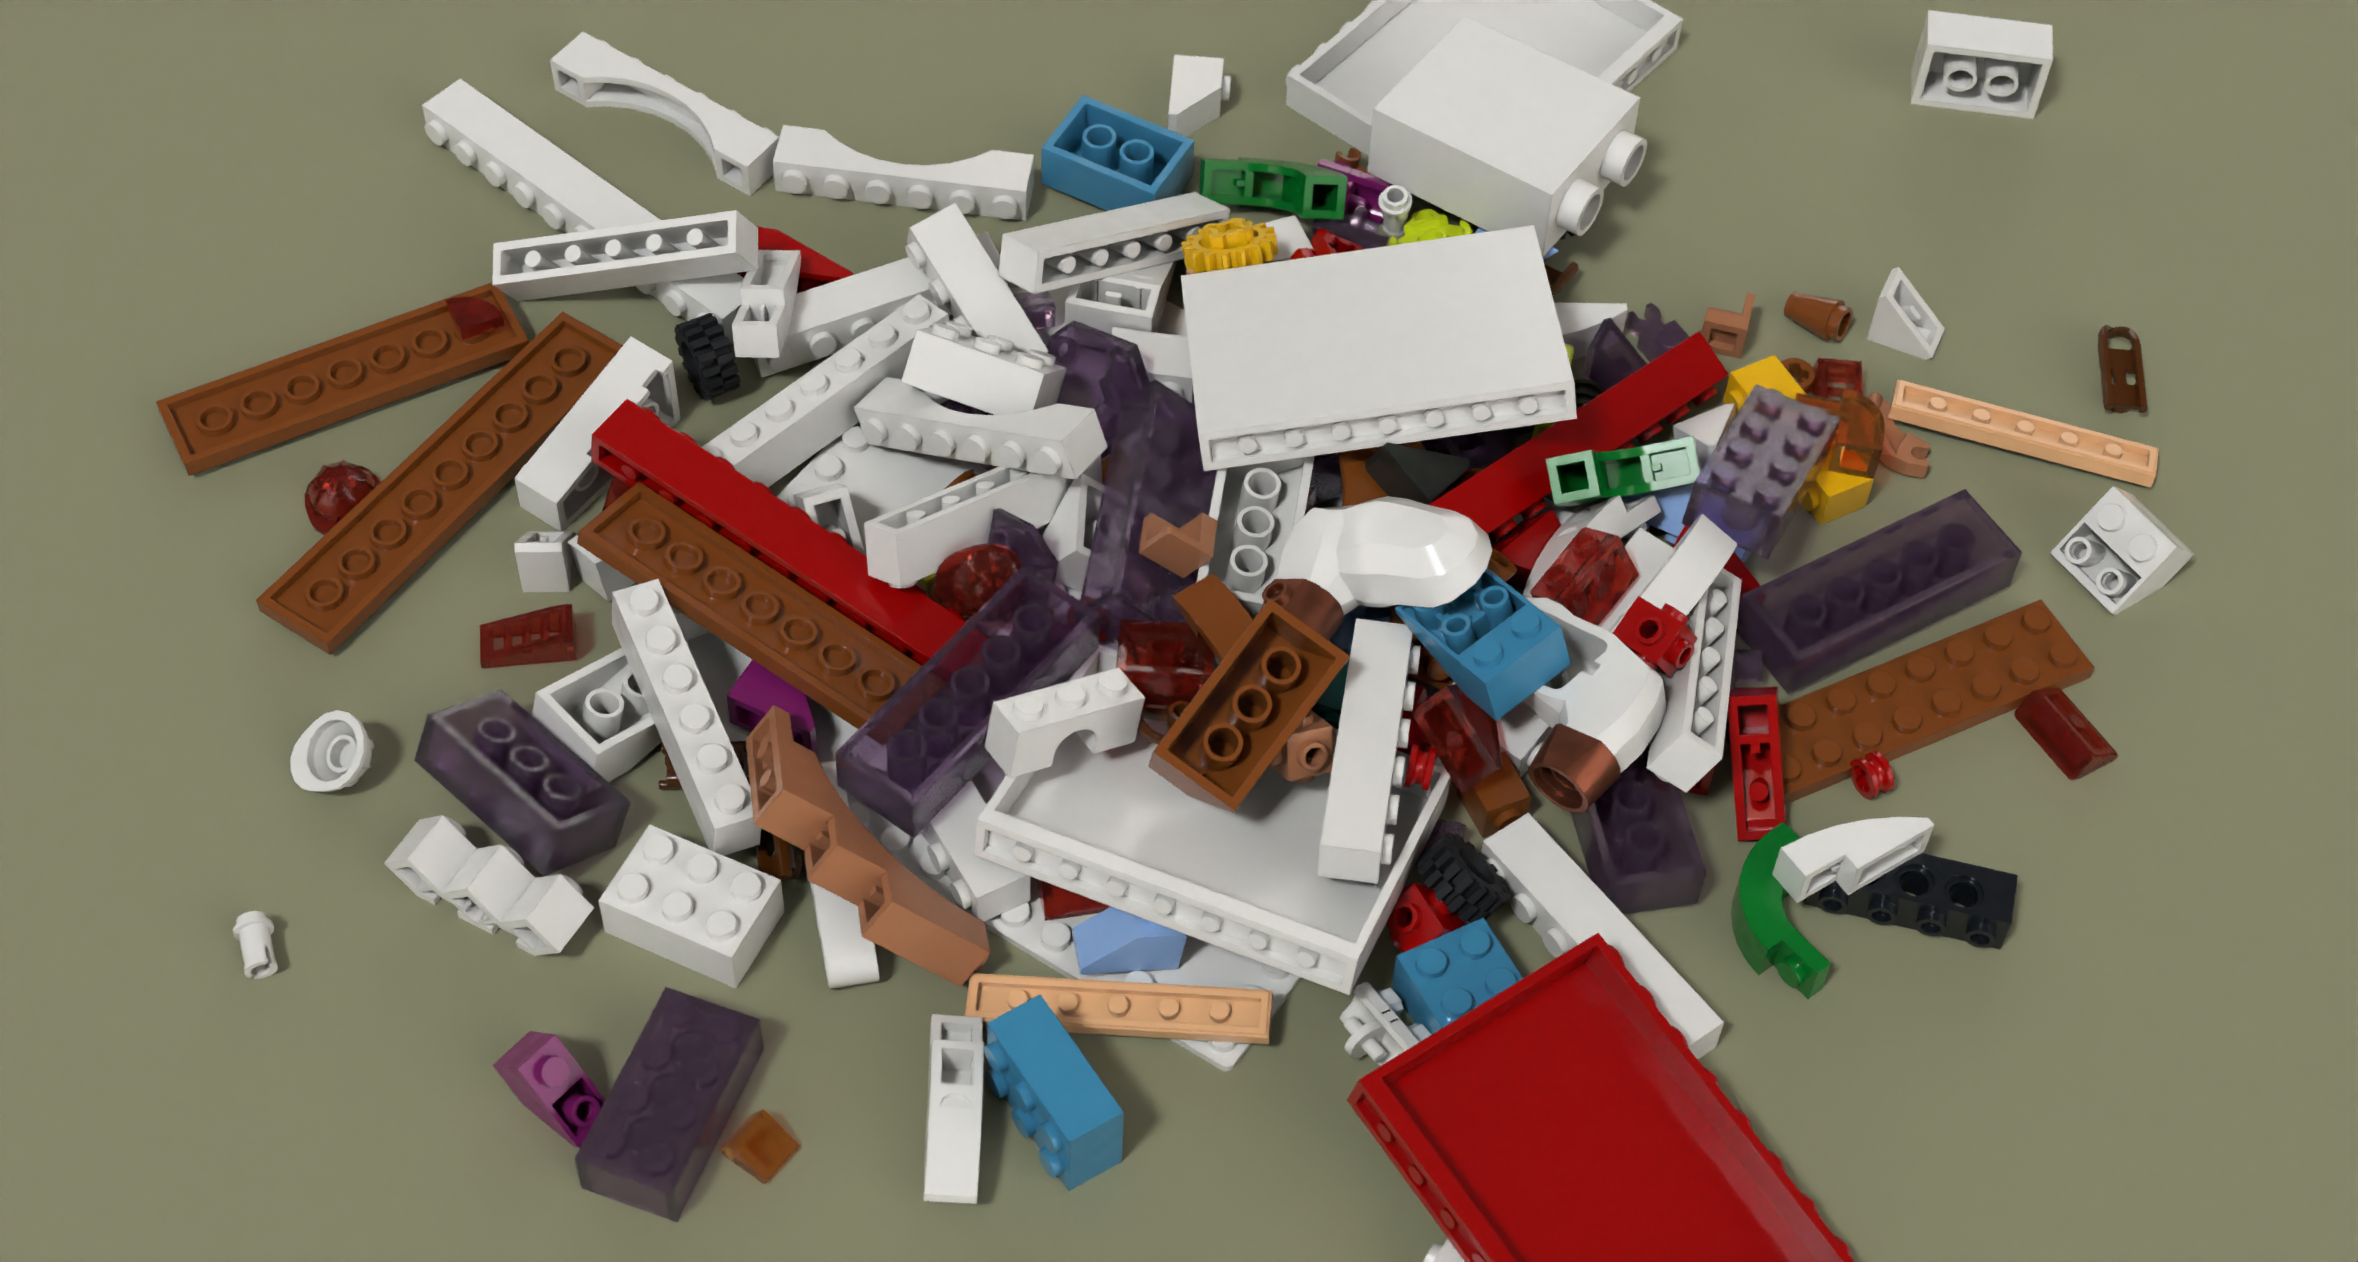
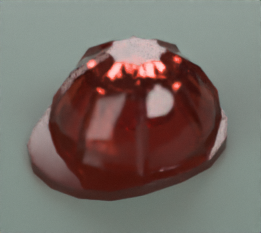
(336, 492)
(974, 575)

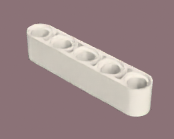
(846, 954)

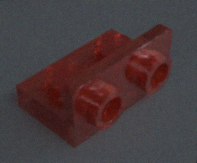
(1588, 575)

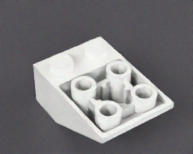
(1121, 300)

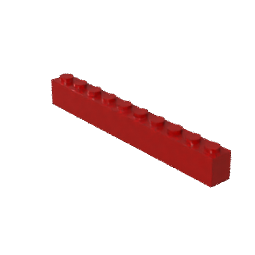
(1603, 424)
(645, 450)

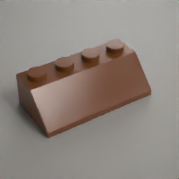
(1248, 709)

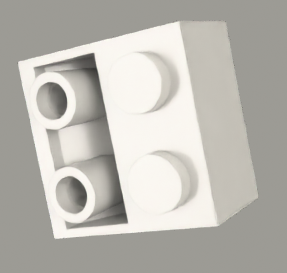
(2121, 551)

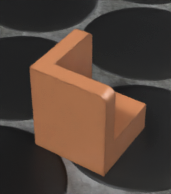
(1727, 329)
(1177, 548)

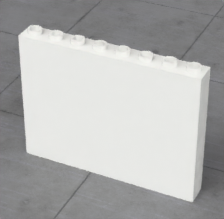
(1379, 48)
(1375, 348)
(1220, 876)

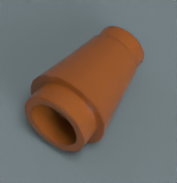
(1820, 315)

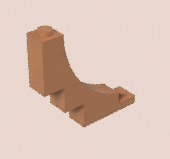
(894, 906)

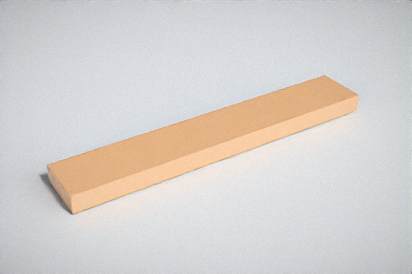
(2024, 433)
(1131, 1007)

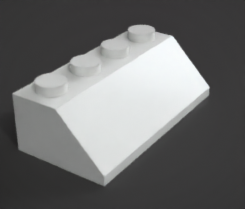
(1255, 518)

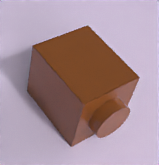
(1497, 799)

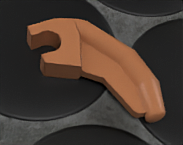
(1901, 451)

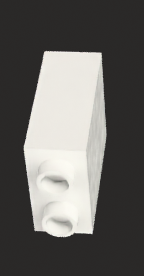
(1506, 135)

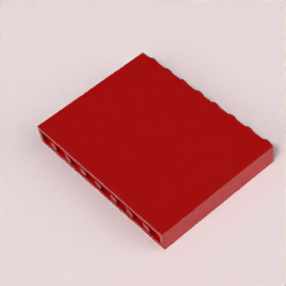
(1583, 1132)

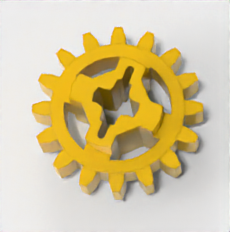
(1229, 245)

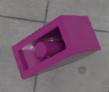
(760, 690)

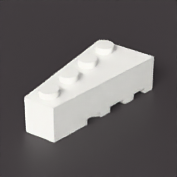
(560, 475)

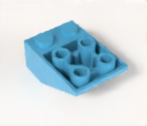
(1491, 643)

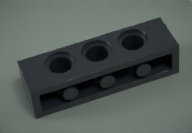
(1937, 886)

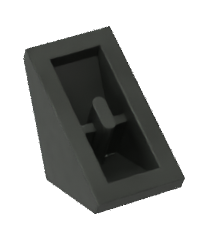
(1414, 471)

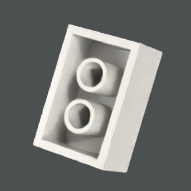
(1981, 64)
(981, 370)
(692, 906)

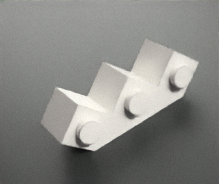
(489, 886)

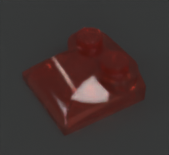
(1163, 660)

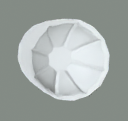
(331, 753)

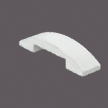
(1689, 569)

